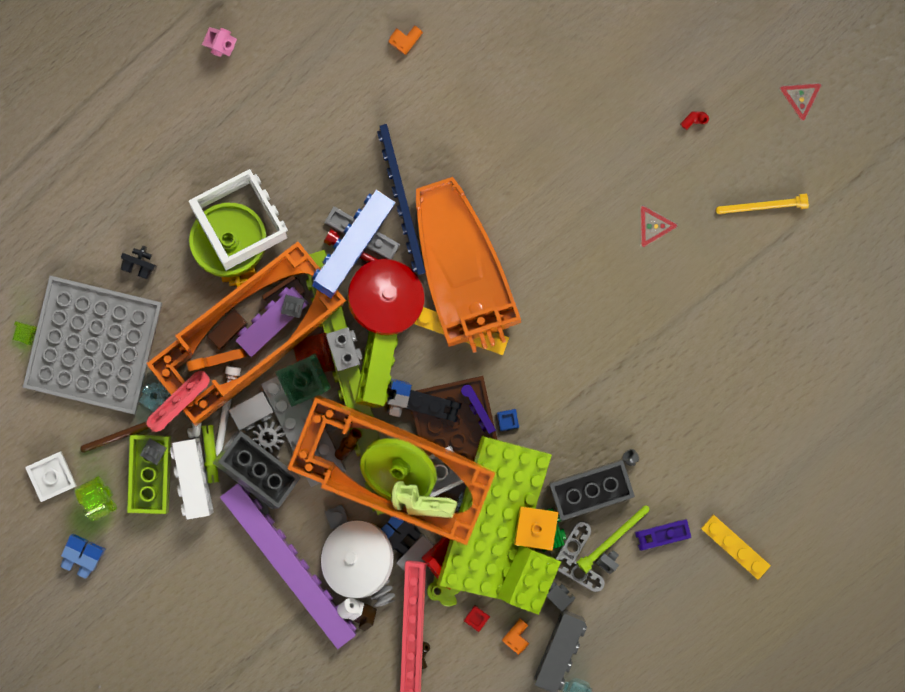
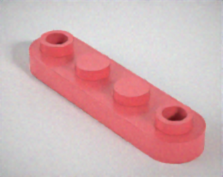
(178, 401)

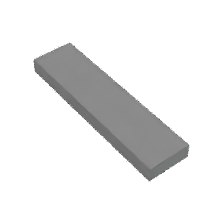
(380, 243)

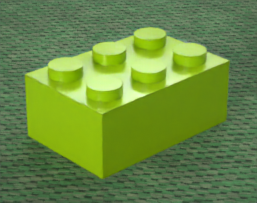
(529, 579)

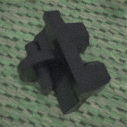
(146, 267)

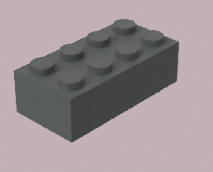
(256, 470)
(591, 489)
(559, 651)

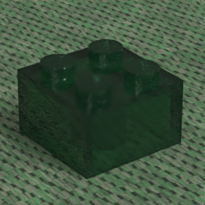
(303, 380)

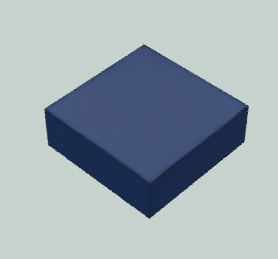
(508, 420)

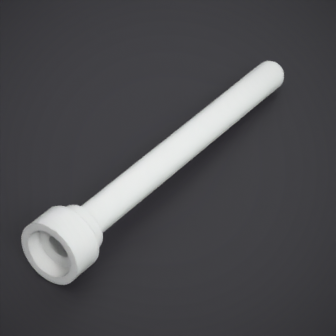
(231, 373)

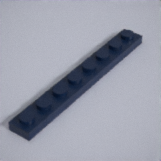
(398, 191)

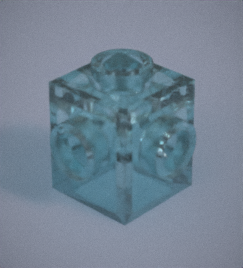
(148, 399)

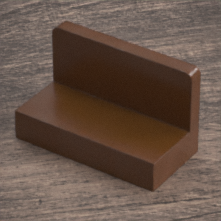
(289, 283)
(227, 329)

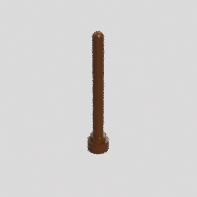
(114, 437)

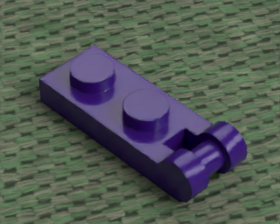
(477, 407)
(663, 534)

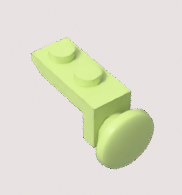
(419, 504)

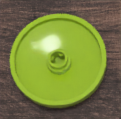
(236, 230)
(395, 461)

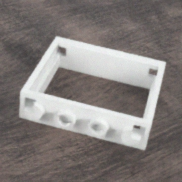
(225, 189)

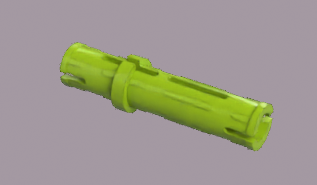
(210, 453)

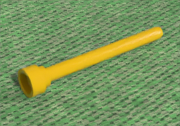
(799, 201)

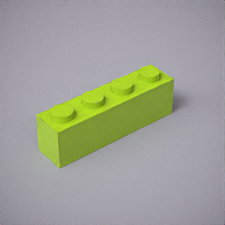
(376, 370)

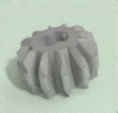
(264, 442)

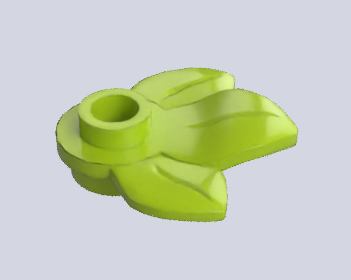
(445, 596)

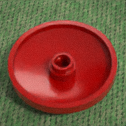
(385, 297)

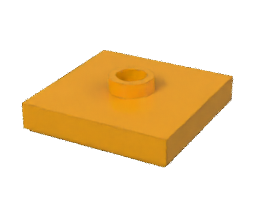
(536, 528)

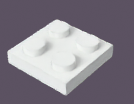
(51, 476)

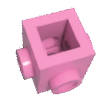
(219, 41)

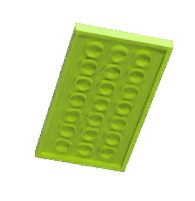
(490, 551)

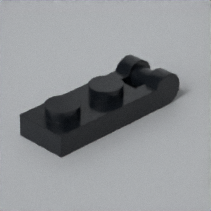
(433, 405)

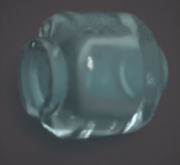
(577, 685)

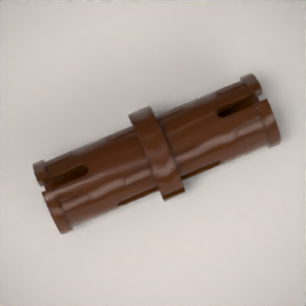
(348, 444)

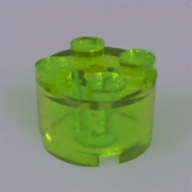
(95, 499)

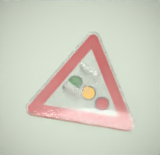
(801, 97)
(654, 226)

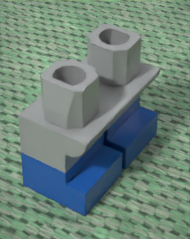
(399, 397)

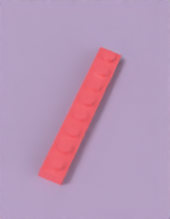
(413, 626)

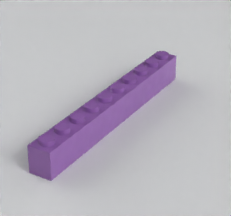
(288, 564)

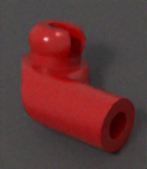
(694, 117)

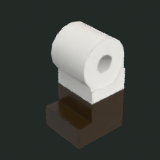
(358, 612)

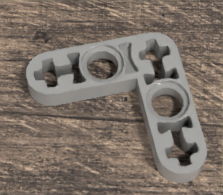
(571, 557)

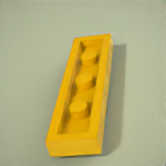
(735, 547)

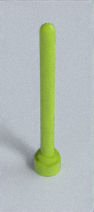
(586, 562)

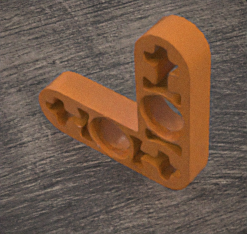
(216, 359)

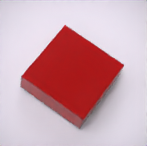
(476, 618)

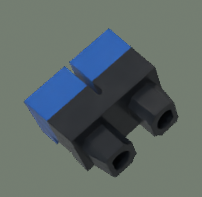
(395, 538)

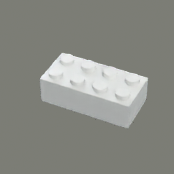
(192, 478)

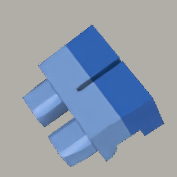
(89, 558)

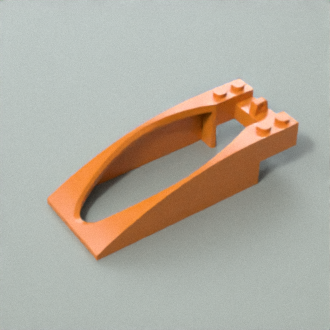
(165, 364)
(333, 479)

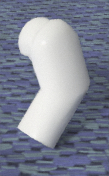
(195, 431)

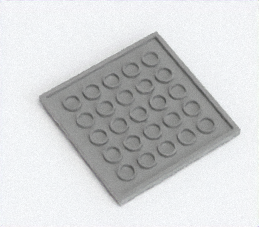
(92, 345)

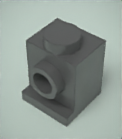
(560, 596)

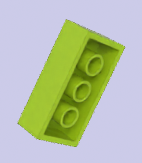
(147, 481)

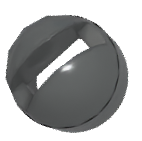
(630, 457)

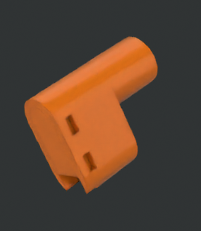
(403, 42)
(514, 639)

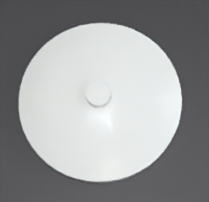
(357, 559)

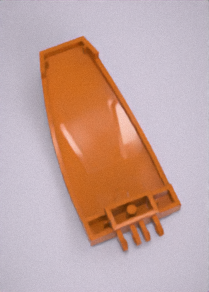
(462, 267)

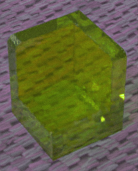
(24, 332)

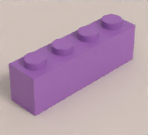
(267, 325)

